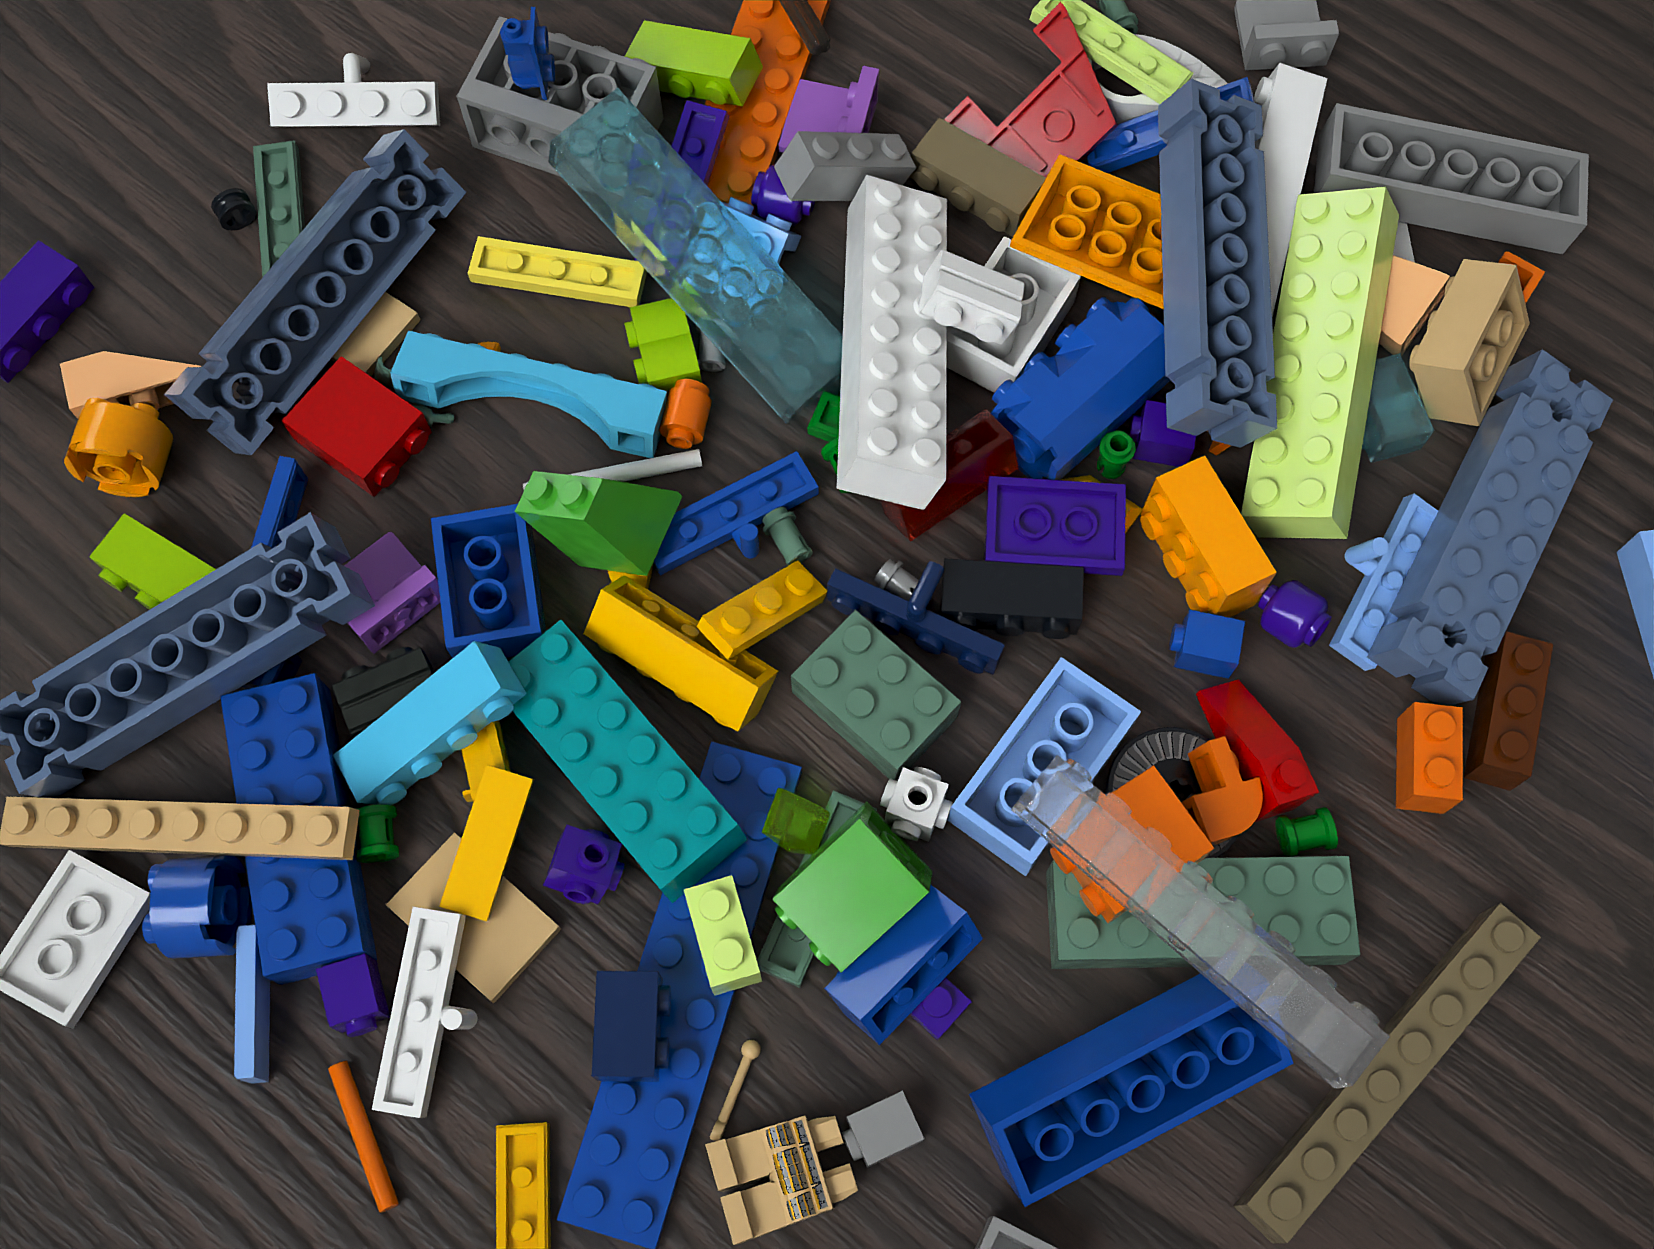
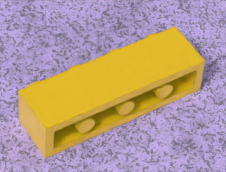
(673, 651)

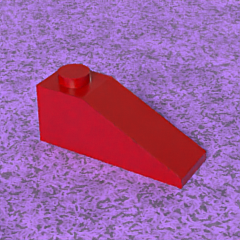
(1259, 746)

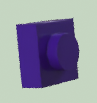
(940, 1008)

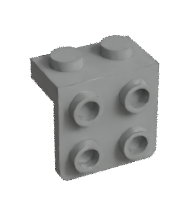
(1283, 33)

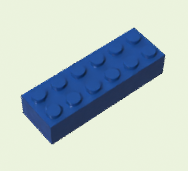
(283, 755)
(1122, 1086)

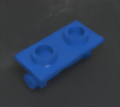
(527, 53)

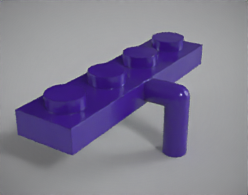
(700, 137)

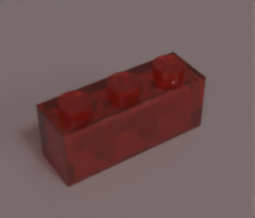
(973, 454)

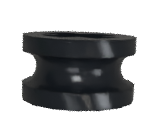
(233, 209)

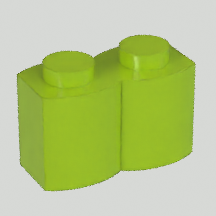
(663, 343)

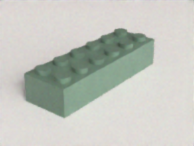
(1295, 896)

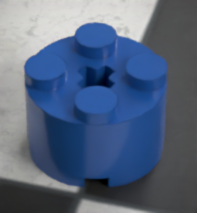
(196, 906)

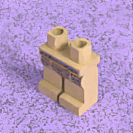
(796, 1177)

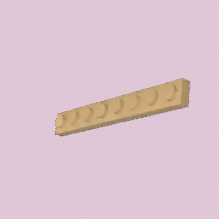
(181, 827)

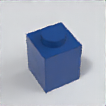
(1207, 643)

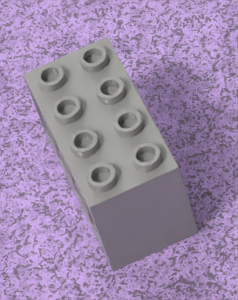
(522, 124)

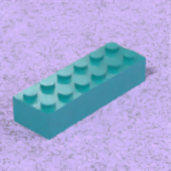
(621, 763)

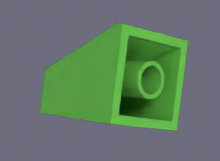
(599, 519)
(853, 888)

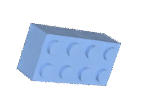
(1065, 718)

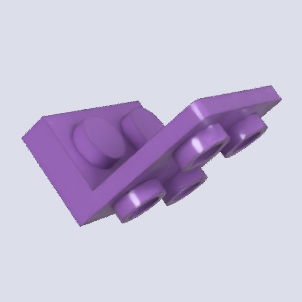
(832, 108)
(398, 587)

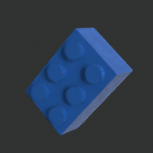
(488, 580)

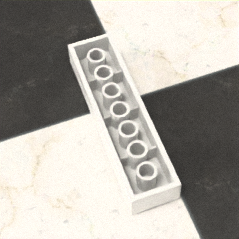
(890, 352)

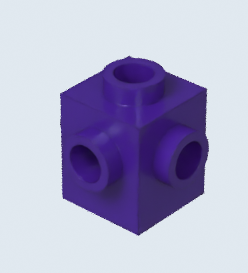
(584, 865)

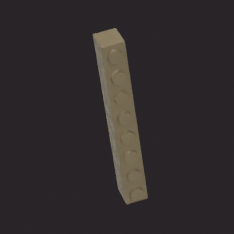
(1419, 1037)

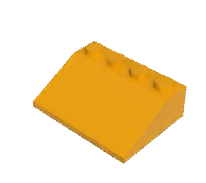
(1097, 229)

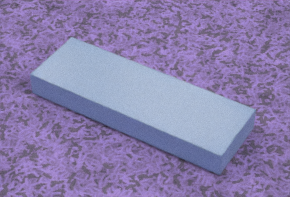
(251, 1010)

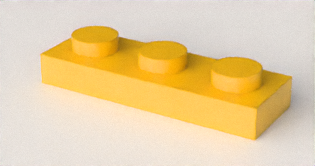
(762, 609)

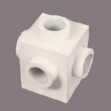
(914, 820)

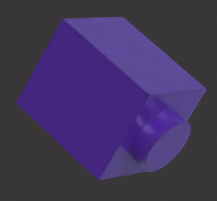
(1157, 442)
(353, 995)

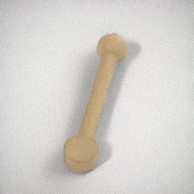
(750, 1050)

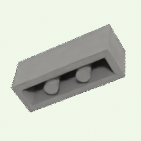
(835, 164)

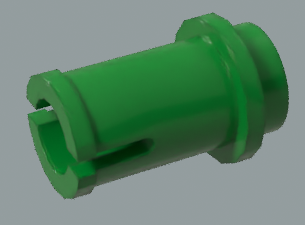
(1115, 450)

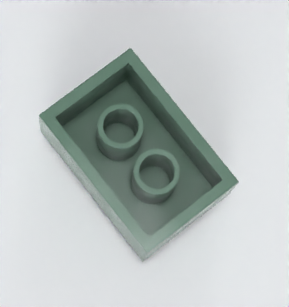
(875, 696)

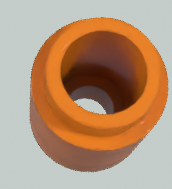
(686, 413)

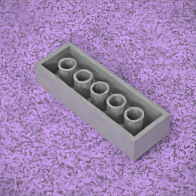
(1458, 177)

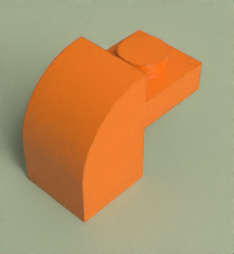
(1226, 801)

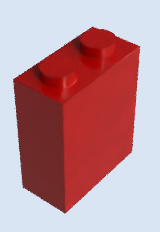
(358, 426)

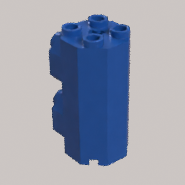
(1085, 390)

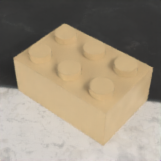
(1470, 341)

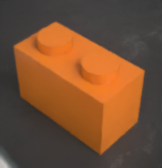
(1429, 758)

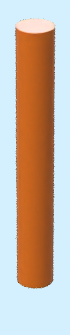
(363, 1136)

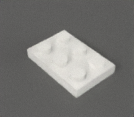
(71, 939)

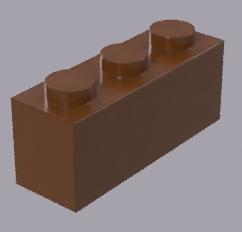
(1509, 712)

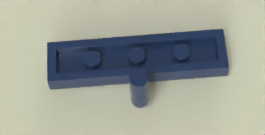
(912, 618)

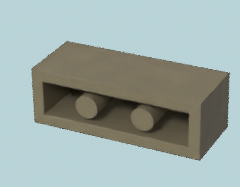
(975, 176)

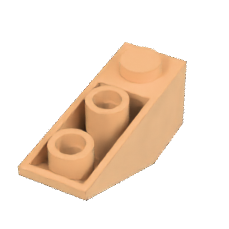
(119, 379)

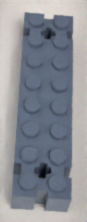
(1215, 266)
(316, 293)
(1490, 530)
(180, 657)

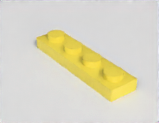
(557, 272)

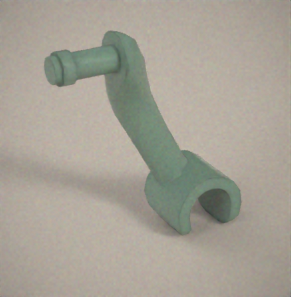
(383, 376)

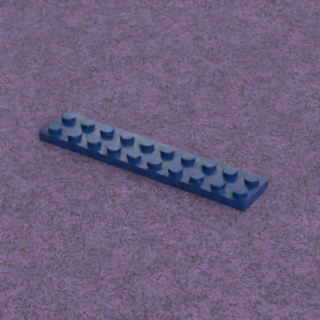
(644, 1128)

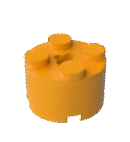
(119, 447)

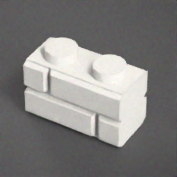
(971, 298)

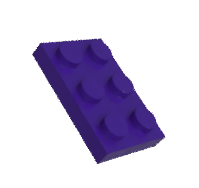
(1056, 523)

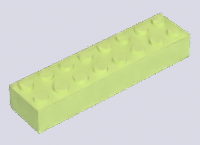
(1323, 364)

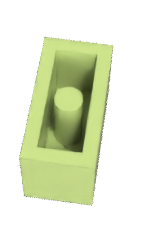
(722, 935)

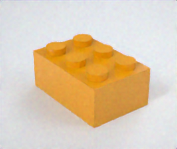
(1206, 540)

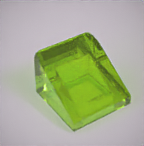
(795, 823)

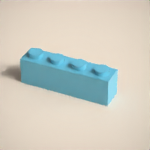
(430, 725)

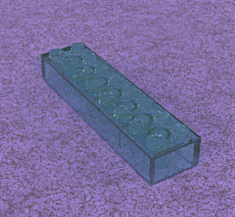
(699, 254)

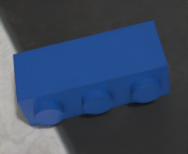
(904, 965)

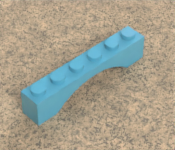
(447, 372)

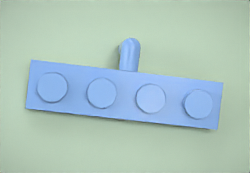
(1384, 567)

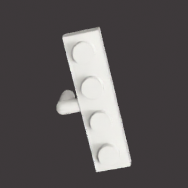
(354, 101)
(421, 1013)

